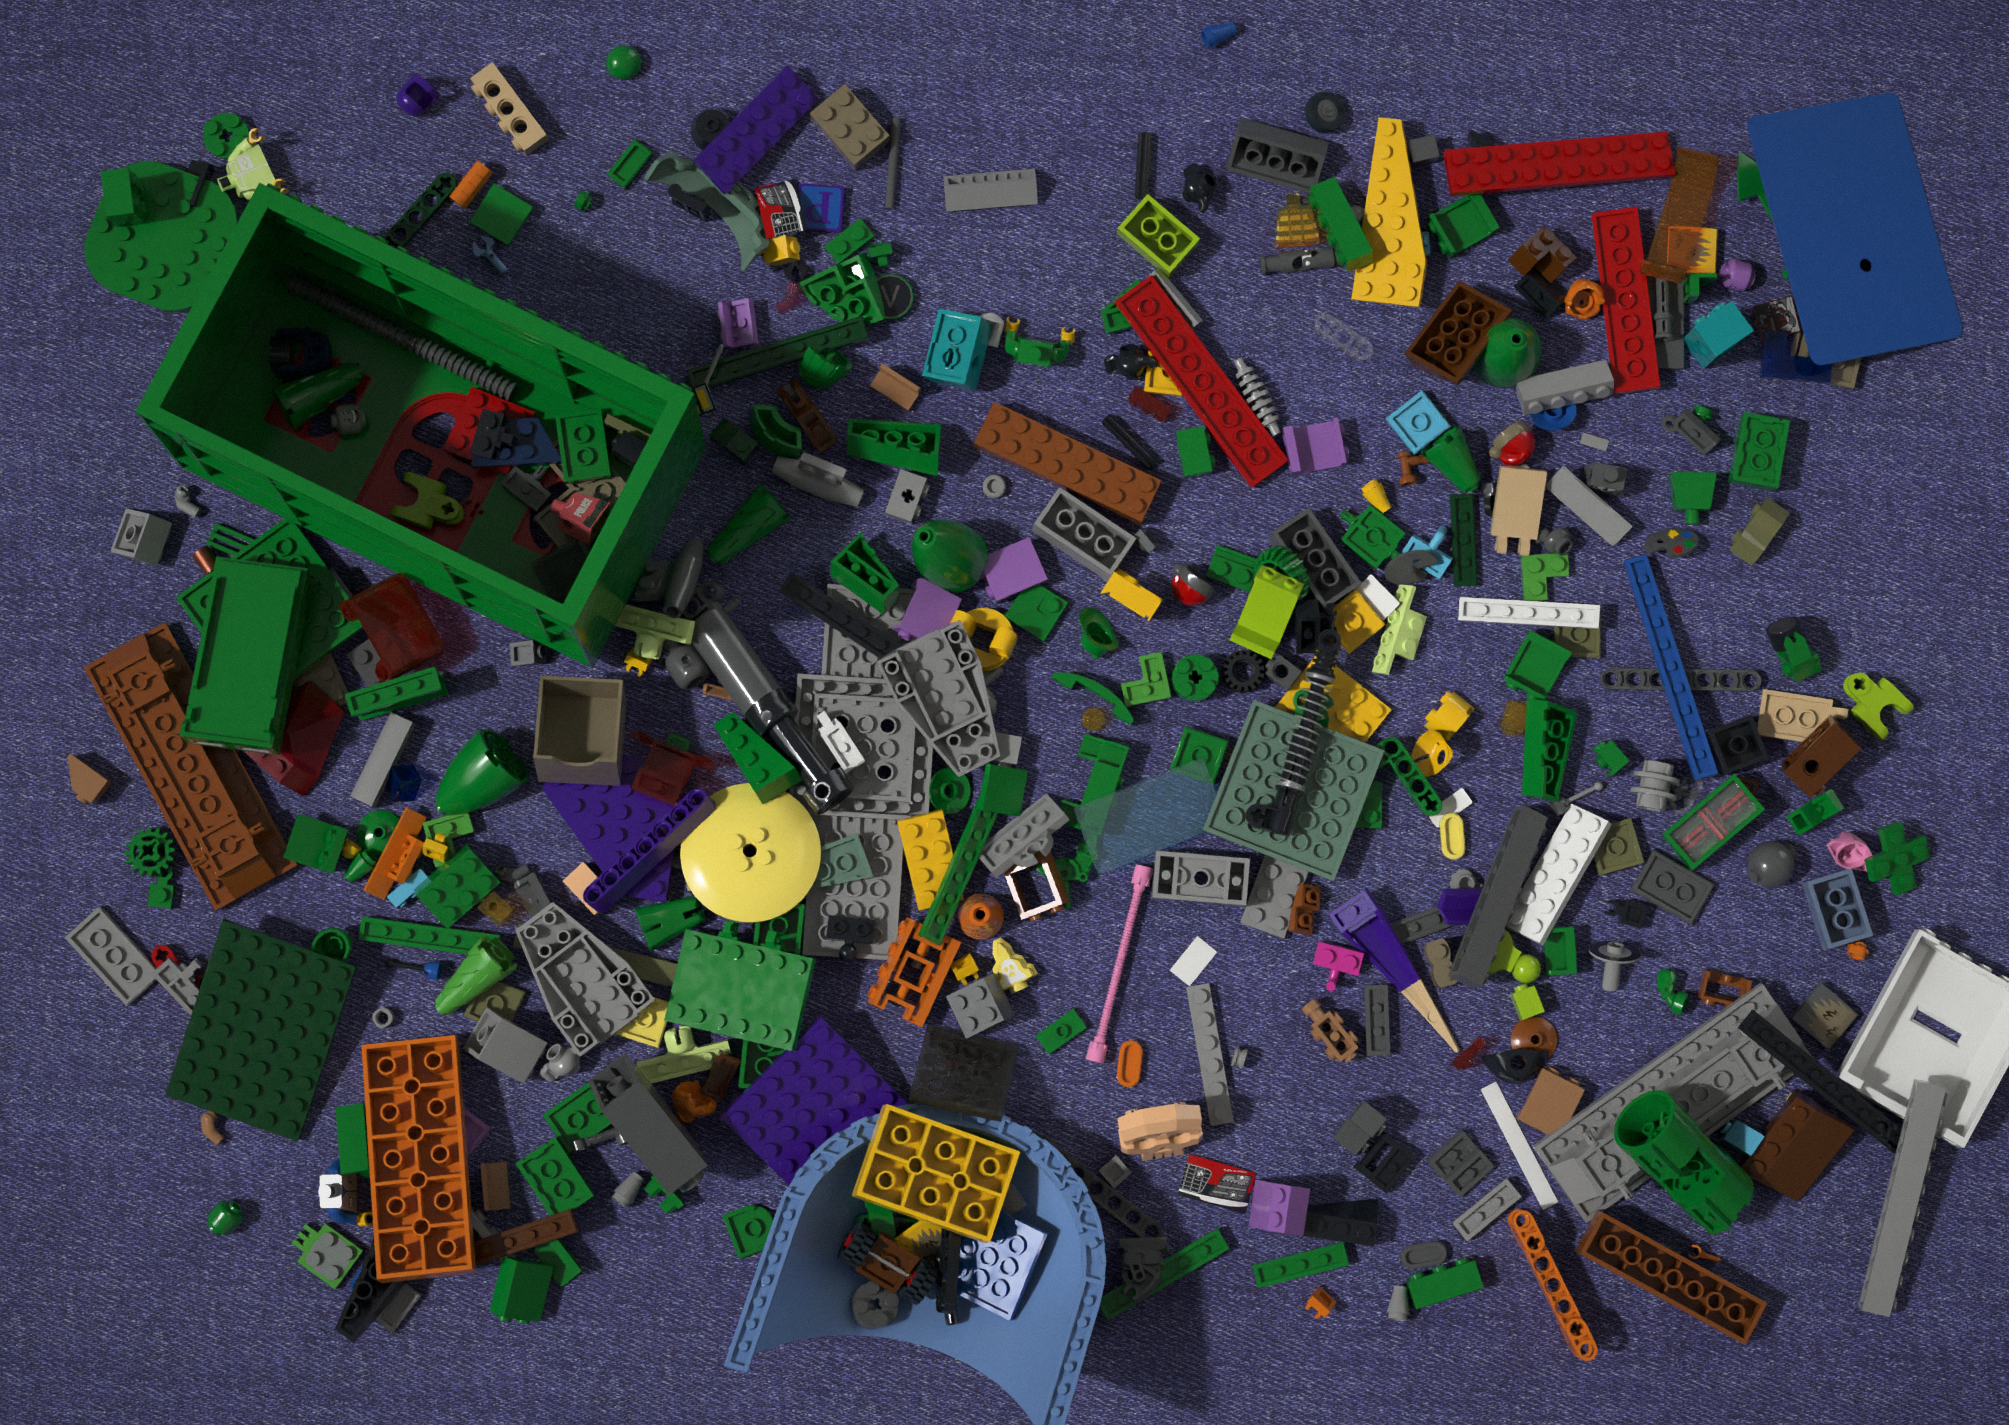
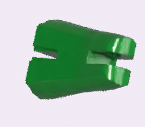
(668, 920)

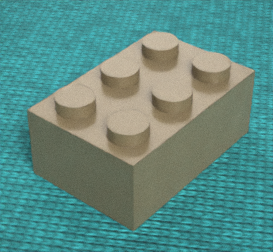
(850, 127)

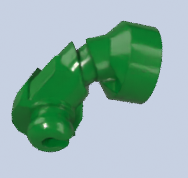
(1665, 983)

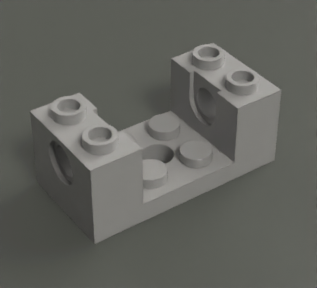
(1175, 878)

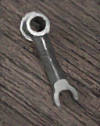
(586, 1142)

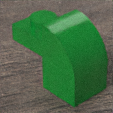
(1814, 811)

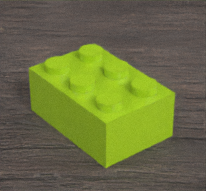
(1158, 236)

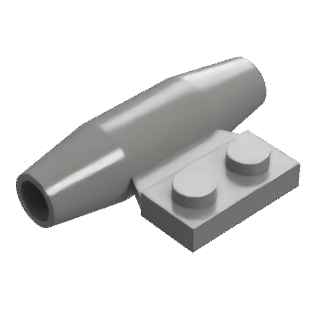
(818, 478)

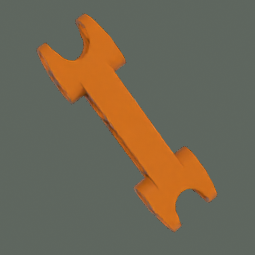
(1571, 1316)

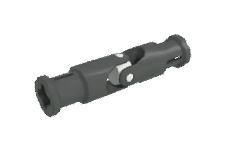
(1283, 262)

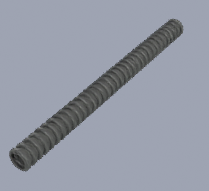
(402, 337)

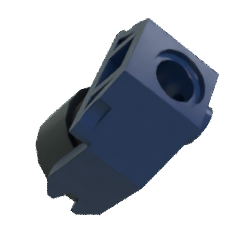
(316, 352)

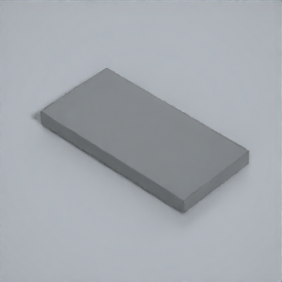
(113, 955)

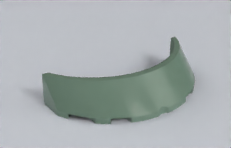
(736, 207)

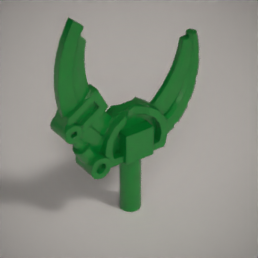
(1072, 870)

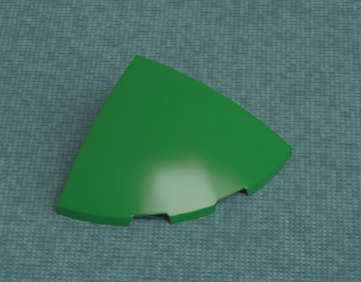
(847, 290)

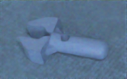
(489, 254)

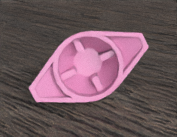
(1849, 851)

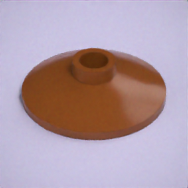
(1526, 1028)

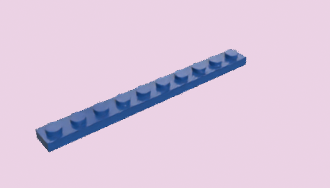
(1670, 667)

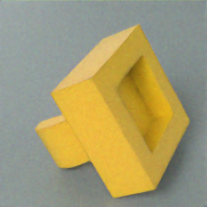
(638, 662)
(437, 848)
(964, 967)

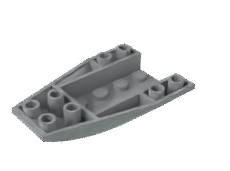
(944, 695)
(581, 979)

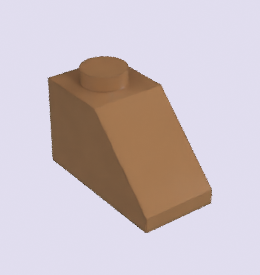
(87, 781)

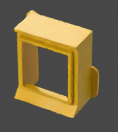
(1131, 594)

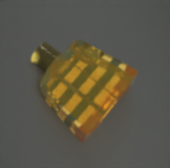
(1295, 224)

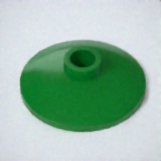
(957, 794)
(369, 824)

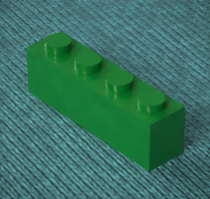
(1340, 224)

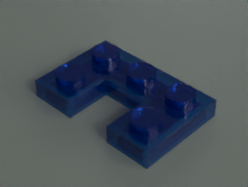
(1778, 365)

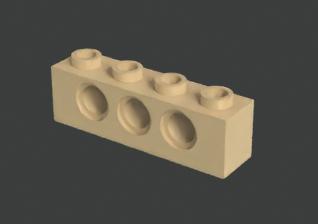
(492, 78)

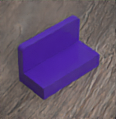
(1458, 905)

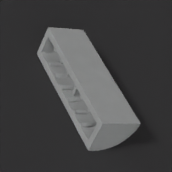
(990, 190)
(382, 758)

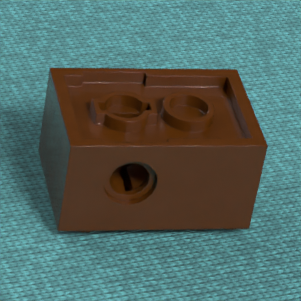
(1831, 749)

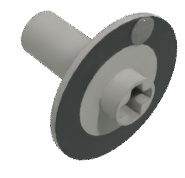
(1614, 956)

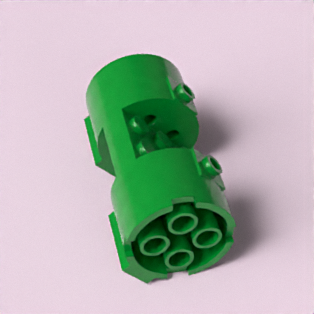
(1683, 1160)

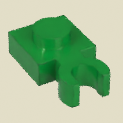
(161, 893)

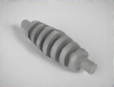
(1257, 396)

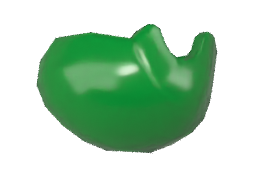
(623, 62)

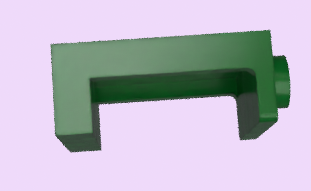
(1462, 224)
(1536, 665)

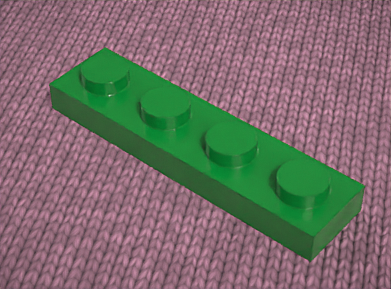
(1300, 1264)

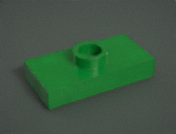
(1061, 1031)

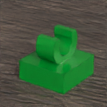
(880, 250)

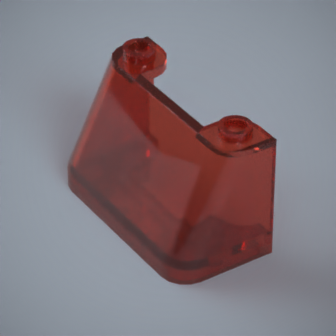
(395, 626)

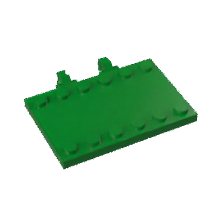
(740, 987)

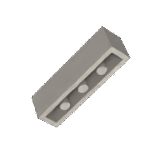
(1565, 387)

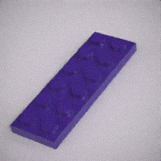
(755, 129)

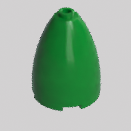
(1510, 355)
(949, 554)
(480, 775)

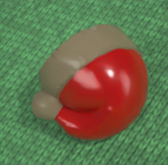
(1514, 444)

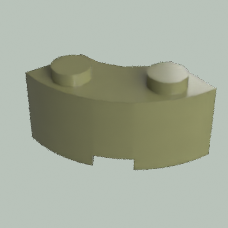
(1758, 531)

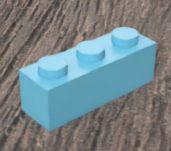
(406, 890)

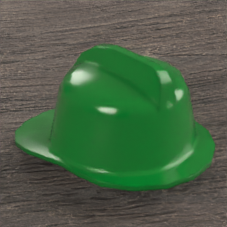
(1097, 633)

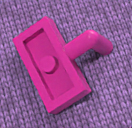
(1337, 959)

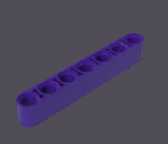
(638, 861)

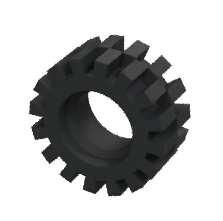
(1243, 685)

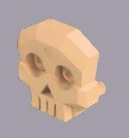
(1160, 1130)

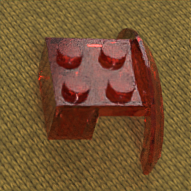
(665, 770)

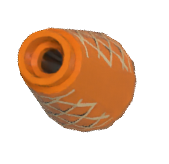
(980, 928)

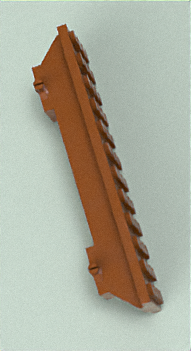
(197, 787)

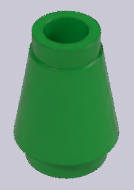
(360, 866)

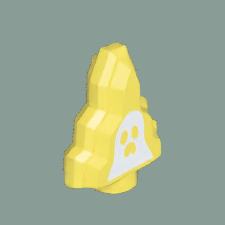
(1010, 967)

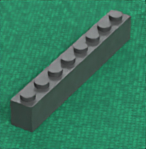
(1498, 897)

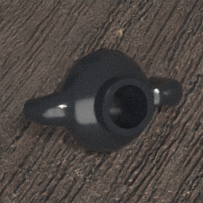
(1198, 186)
(1129, 362)

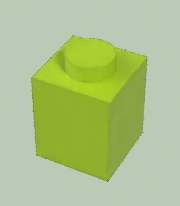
(1526, 1001)

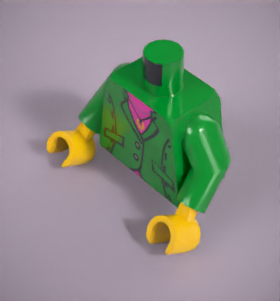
(1035, 350)

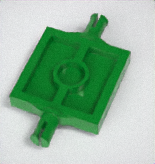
(1371, 536)

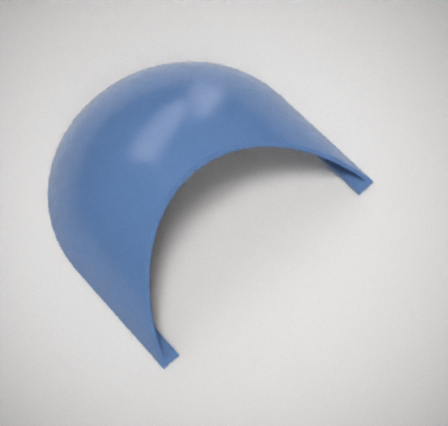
(1035, 1357)

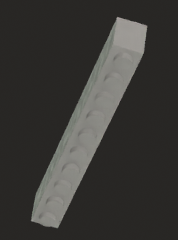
(1902, 1197)

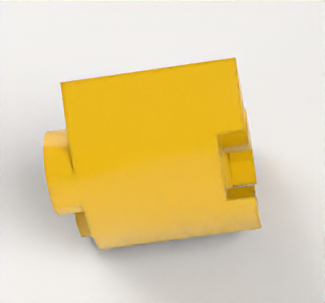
(1449, 716)

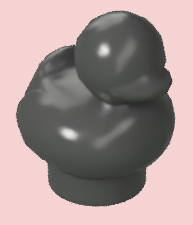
(1557, 541)

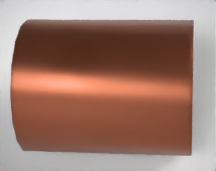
(205, 559)

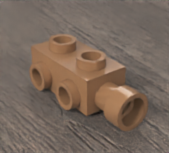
(1335, 1033)

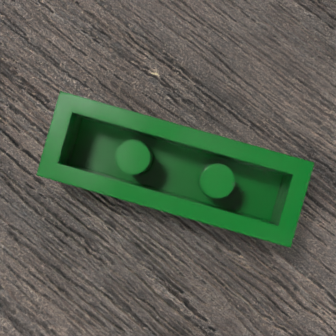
(1444, 1283)

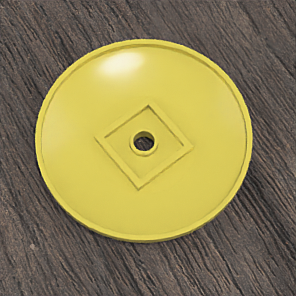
(758, 885)

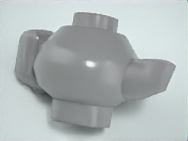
(562, 1062)

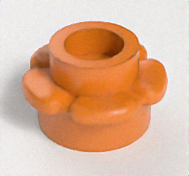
(1857, 950)

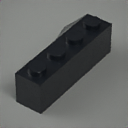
(1343, 1221)

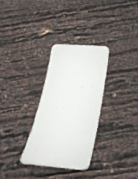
(1453, 804)

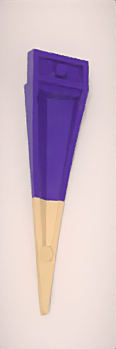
(1371, 932)

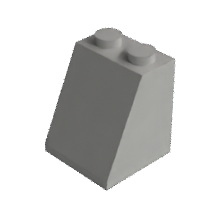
(505, 1045)

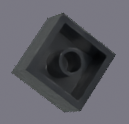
(1736, 745)

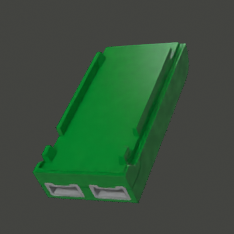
(247, 656)

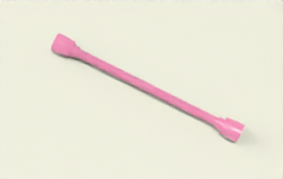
(1141, 879)

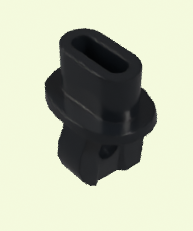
(1488, 492)

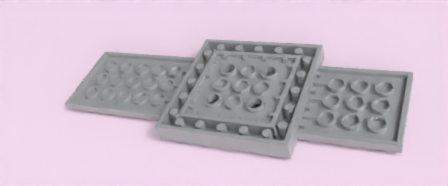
(856, 690)

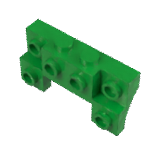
(1105, 775)

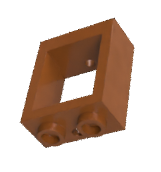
(1055, 883)

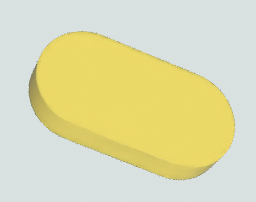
(1452, 836)

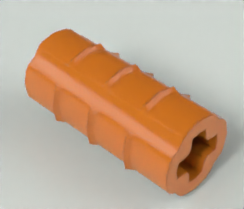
(471, 184)

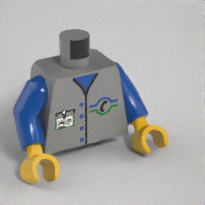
(339, 1196)

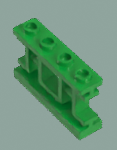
(397, 694)

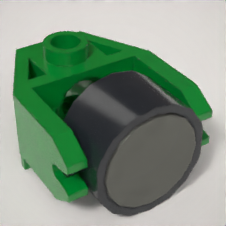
(1792, 650)

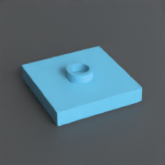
(1418, 422)

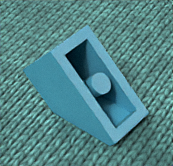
(1741, 1137)

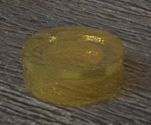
(1093, 719)

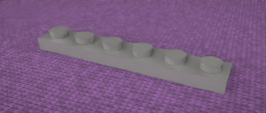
(1209, 1054)

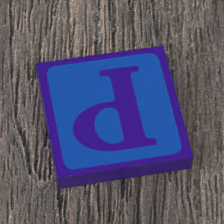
(822, 207)

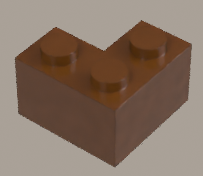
(1544, 253)

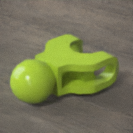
(1508, 959)

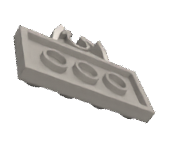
(1024, 837)

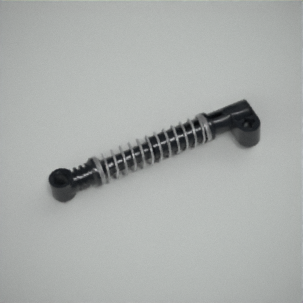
(1301, 743)

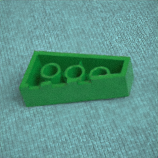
(1546, 748)

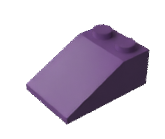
(1279, 1207)

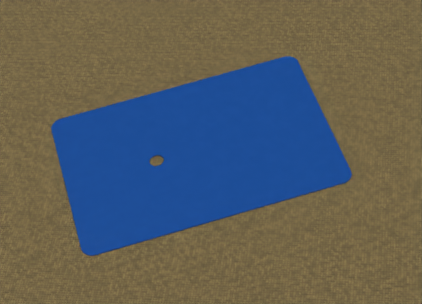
(1848, 192)

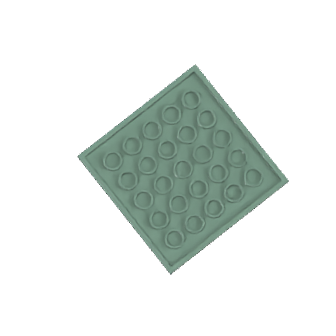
(1325, 812)

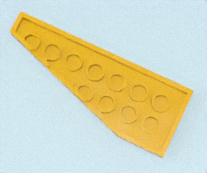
(1391, 225)

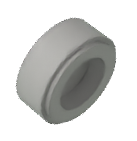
(994, 486)

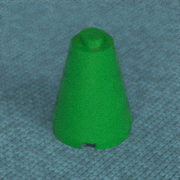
(1453, 459)

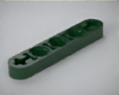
(419, 206)

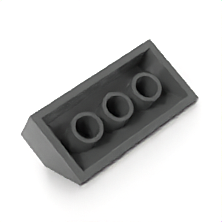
(1277, 155)

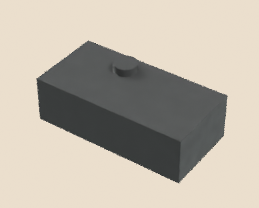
(1328, 570)

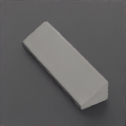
(1587, 505)

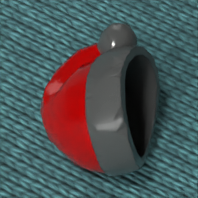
(1190, 585)

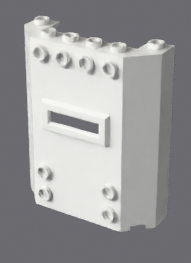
(1898, 1049)

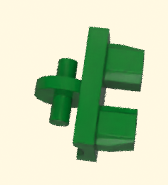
(672, 1201)

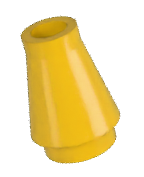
(1376, 495)

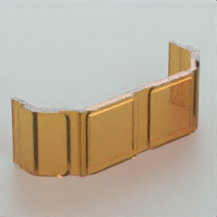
(1682, 216)

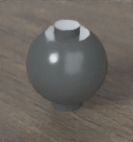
(1771, 864)

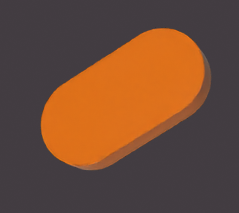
(1129, 1063)

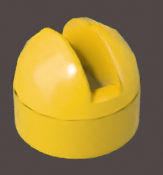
(350, 849)

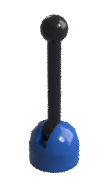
(431, 970)

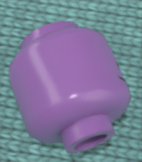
(1737, 275)

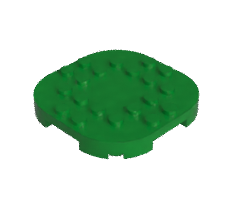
(173, 249)

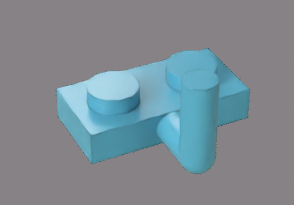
(1443, 559)

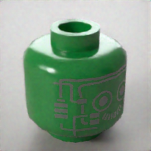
(225, 1218)

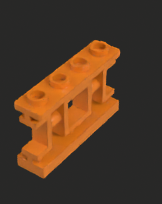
(930, 979)

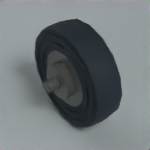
(1324, 112)

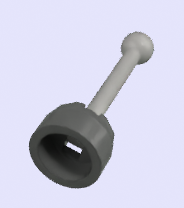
(1563, 804)

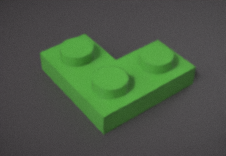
(1536, 570)
(1153, 685)
(452, 827)

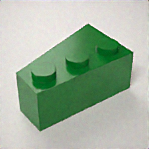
(865, 575)

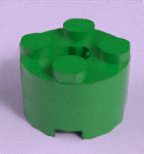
(1186, 688)

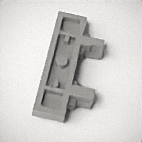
(179, 981)

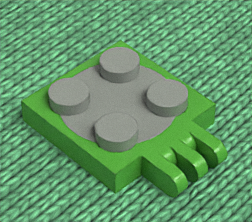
(327, 1253)

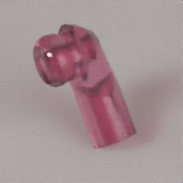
(791, 299)

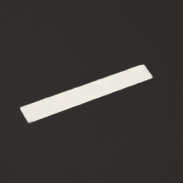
(1519, 1145)

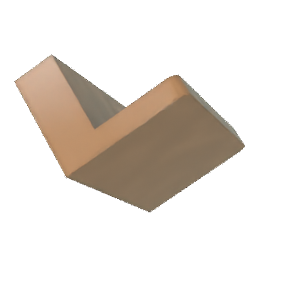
(895, 387)
(496, 1186)

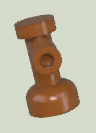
(1406, 462)

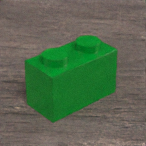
(1194, 452)

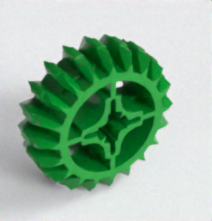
(1285, 563)

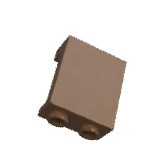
(1550, 1101)

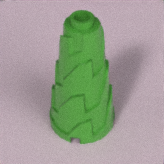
(479, 971)

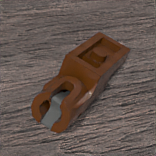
(807, 415)

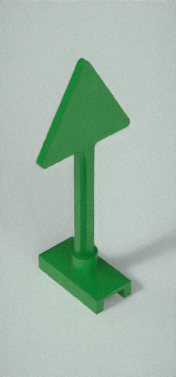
(1750, 185)

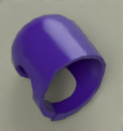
(416, 96)

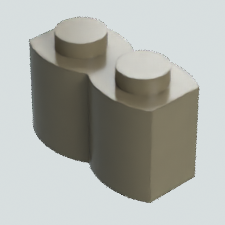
(1438, 956)

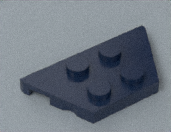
(531, 448)

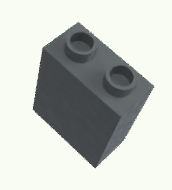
(648, 1125)

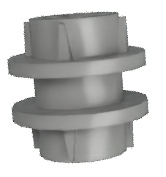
(1654, 786)

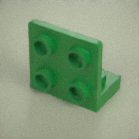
(315, 843)

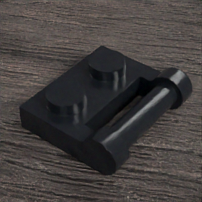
(693, 204)
(1390, 1167)

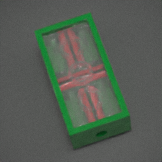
(1712, 822)

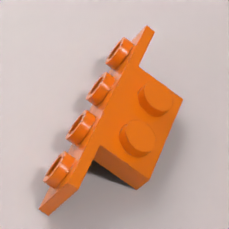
(398, 855)

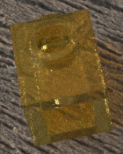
(1513, 718)
(496, 908)

